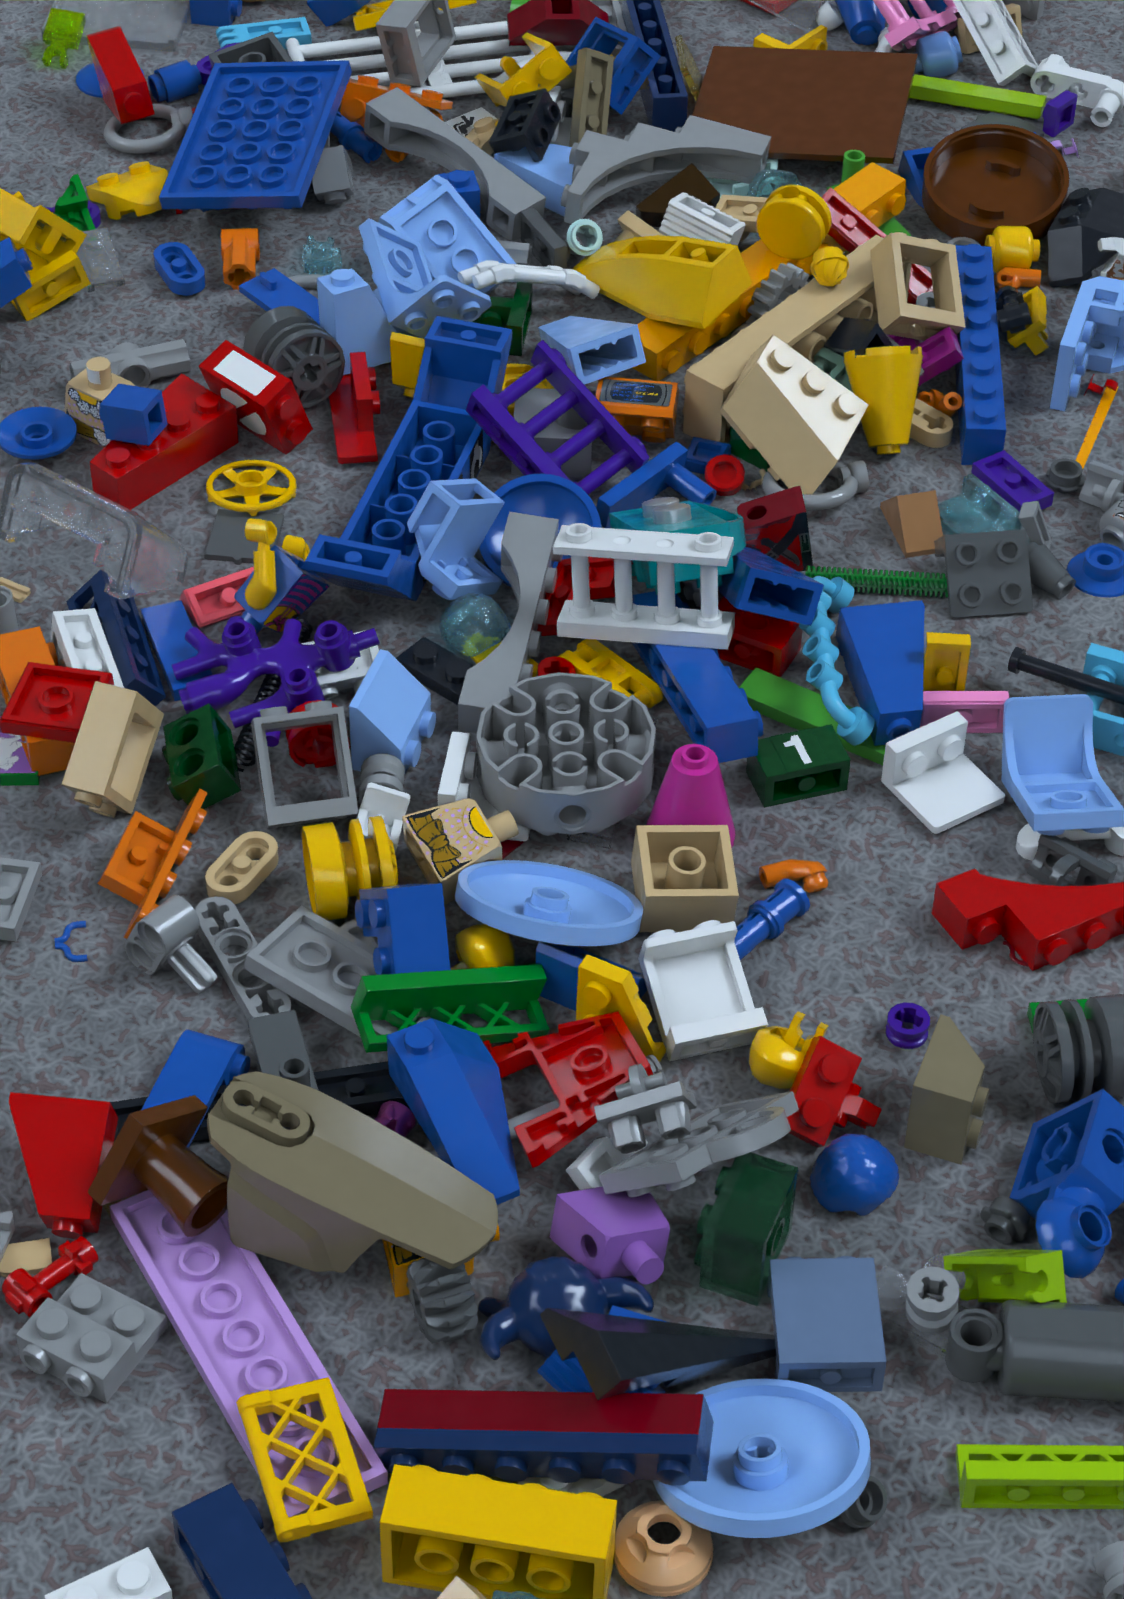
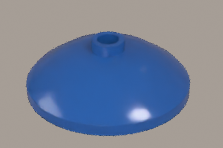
(537, 496)

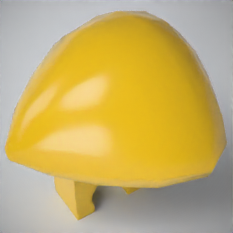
(483, 948)
(779, 1052)

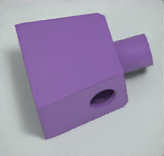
(612, 1233)

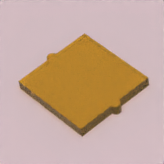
(688, 67)

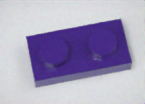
(1012, 480)

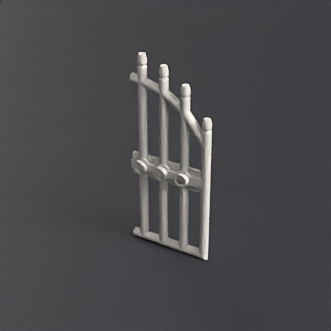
(441, 76)

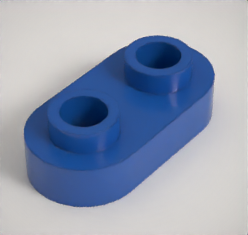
(179, 268)

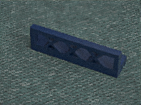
(124, 636)

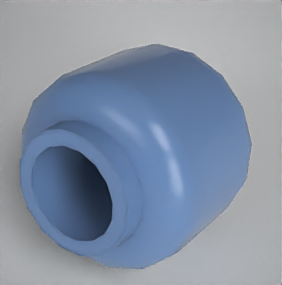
(938, 55)

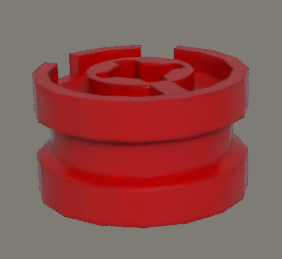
(312, 744)

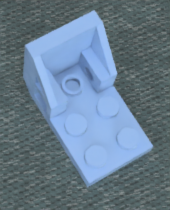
(447, 230)
(1091, 337)

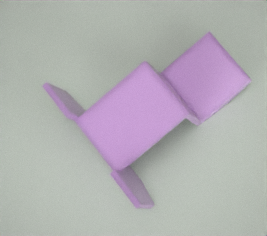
(1073, 149)

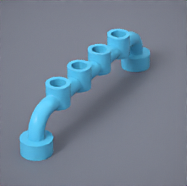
(853, 723)

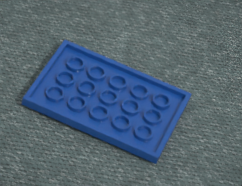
(256, 135)

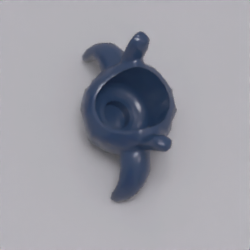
(553, 1284)

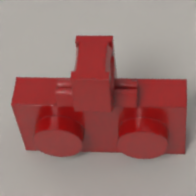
(828, 1094)

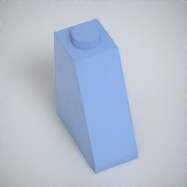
(545, 176)
(354, 317)

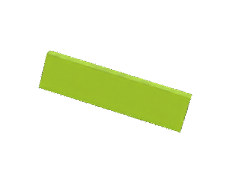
(977, 96)

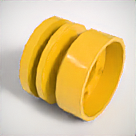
(342, 868)

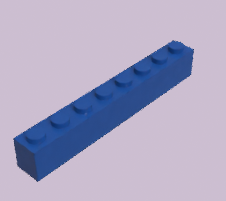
(979, 373)

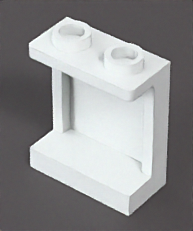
(699, 990)

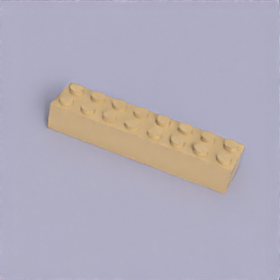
(801, 321)

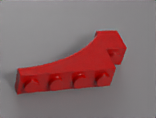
(1036, 919)

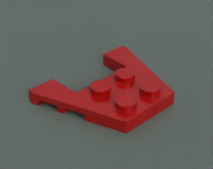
(581, 1070)

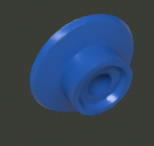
(1099, 570)

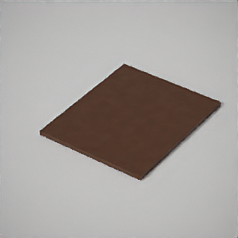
(811, 99)

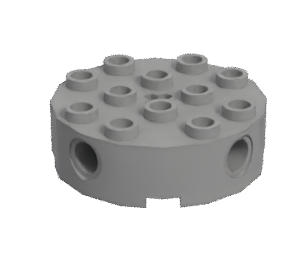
(566, 753)

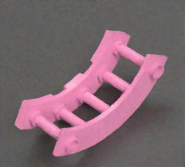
(908, 30)

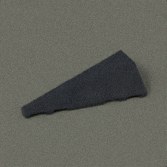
(637, 1353)

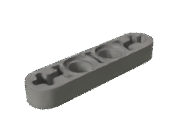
(232, 967)

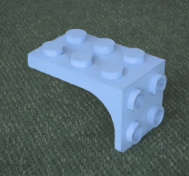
(407, 286)
(1053, 765)

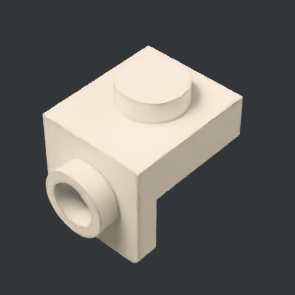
(386, 803)

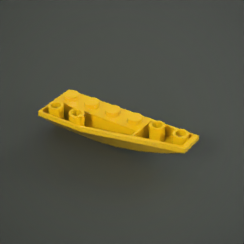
(669, 277)

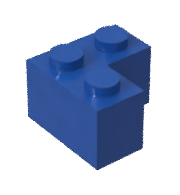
(408, 927)

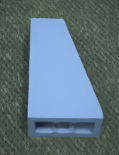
(594, 346)

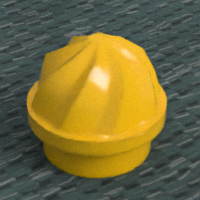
(829, 266)

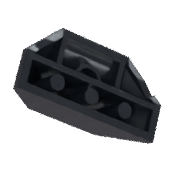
(1076, 232)

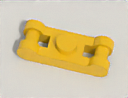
(598, 660)

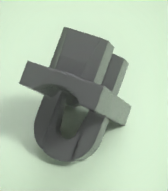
(1060, 856)

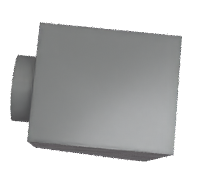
(333, 176)

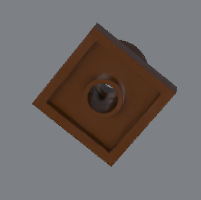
(155, 1157)

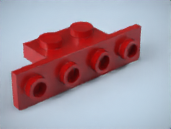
(353, 411)

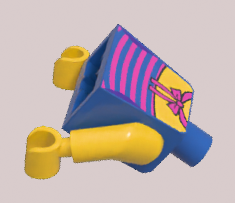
(279, 579)

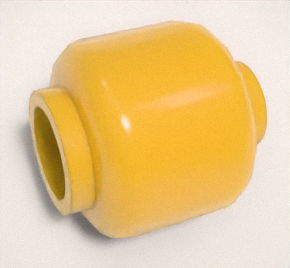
(1013, 247)

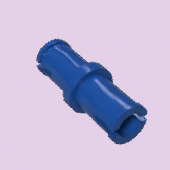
(353, 137)

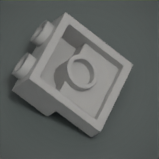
(89, 1337)

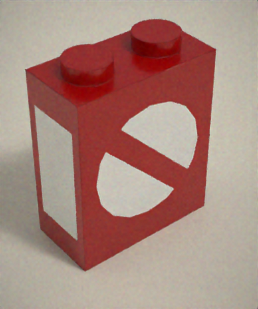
(262, 396)

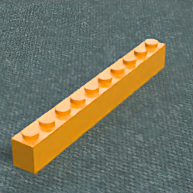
(669, 346)

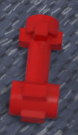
(28, 1292)

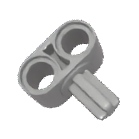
(165, 939)

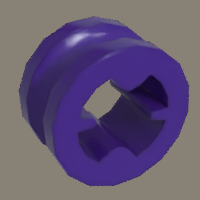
(904, 1037)

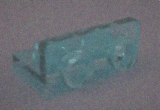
(977, 510)

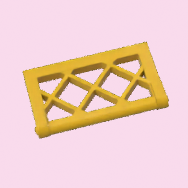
(321, 1514)

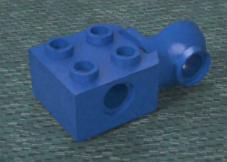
(1074, 1179)

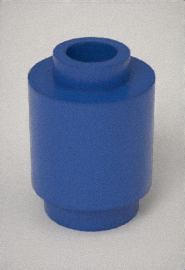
(174, 81)

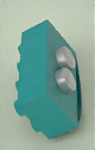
(684, 517)

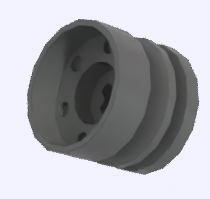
(299, 350)
(1080, 1047)

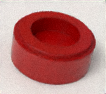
(725, 474)

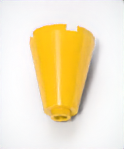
(889, 384)

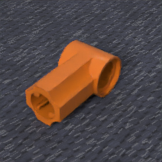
(239, 255)

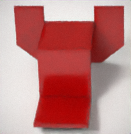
(1111, 384)

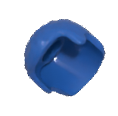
(854, 1174)

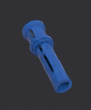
(768, 916)

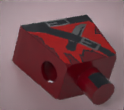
(779, 527)

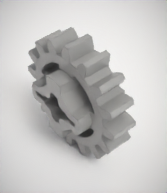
(776, 289)

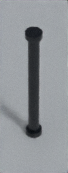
(1021, 662)

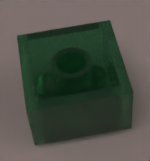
(745, 1226)

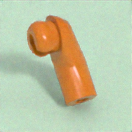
(947, 404)

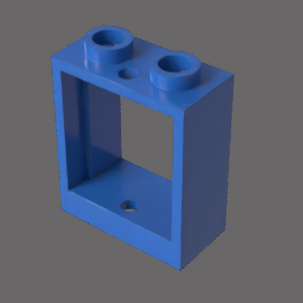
(630, 65)

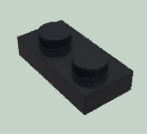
(436, 668)

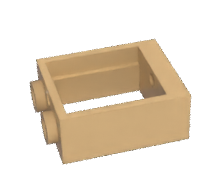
(911, 320)
(112, 749)

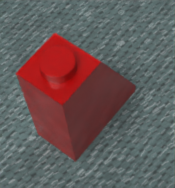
(119, 76)
(62, 1152)

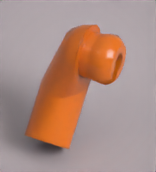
(1017, 278)
(809, 871)

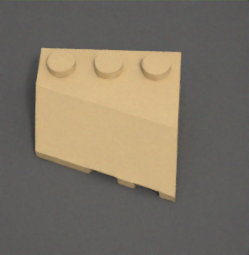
(792, 414)

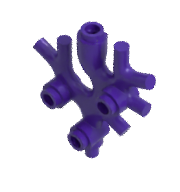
(246, 659)

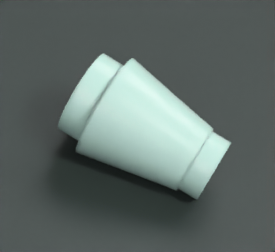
(590, 235)

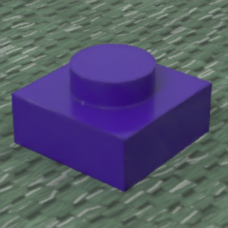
(1059, 113)

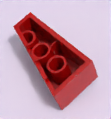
(196, 432)

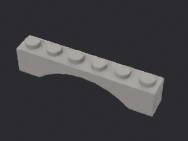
(409, 127)
(528, 566)

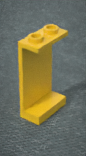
(49, 281)

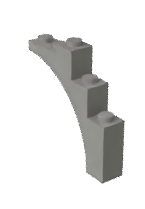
(652, 153)

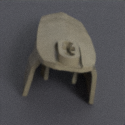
(337, 1181)

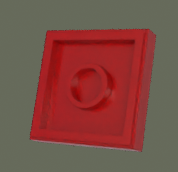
(50, 701)

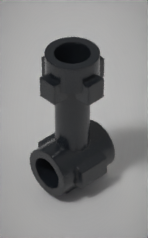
(1012, 310)

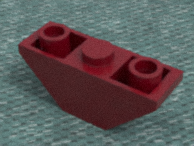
(552, 20)

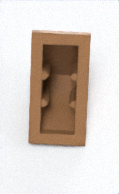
(914, 522)

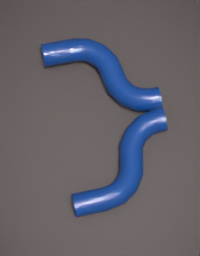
(59, 942)

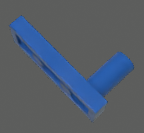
(651, 479)

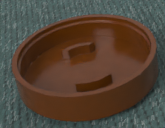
(992, 180)

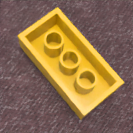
(495, 1535)

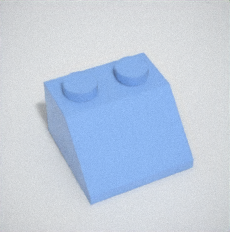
(389, 713)

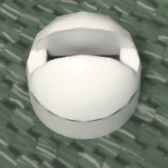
(829, 16)

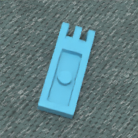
(282, 29)

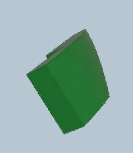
(73, 206)

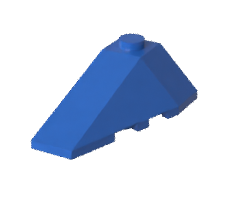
(457, 1101)

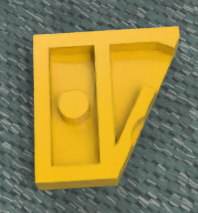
(610, 989)

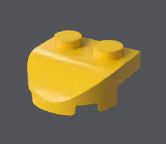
(131, 191)

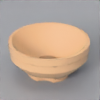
(659, 1567)

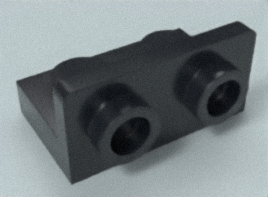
(527, 122)

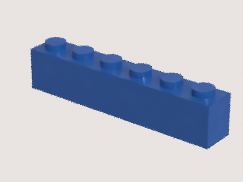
(702, 694)

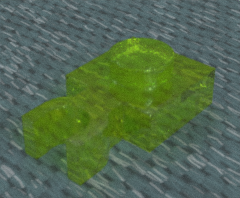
(62, 32)

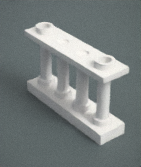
(641, 623)

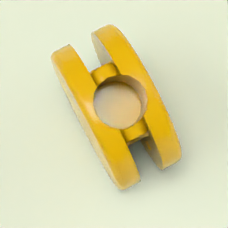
(793, 222)

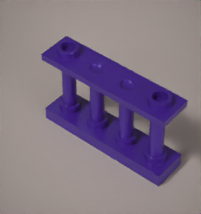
(517, 438)

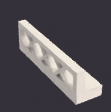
(997, 39)
(82, 642)

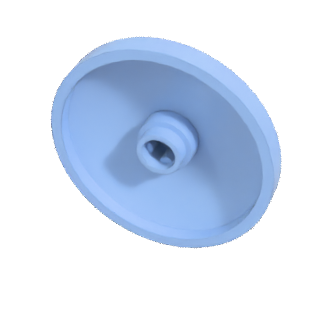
(548, 903)
(776, 1460)

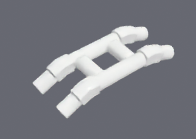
(493, 272)

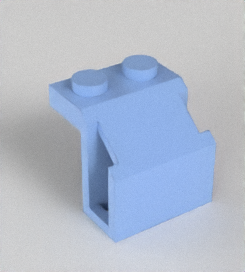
(450, 531)

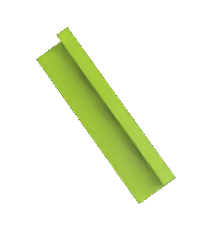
(1040, 1476)

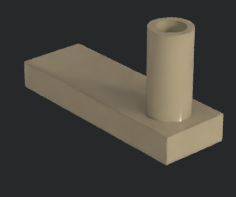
(591, 93)

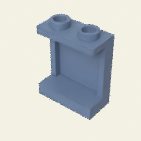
(827, 1323)

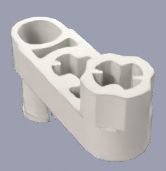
(1101, 91)

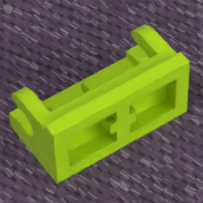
(1010, 1275)

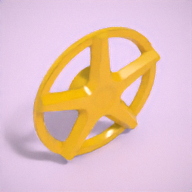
(251, 486)

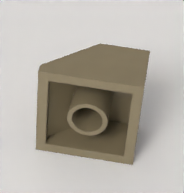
(947, 1097)

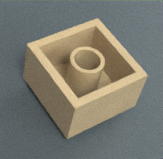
(683, 876)

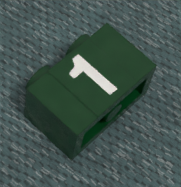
(799, 766)

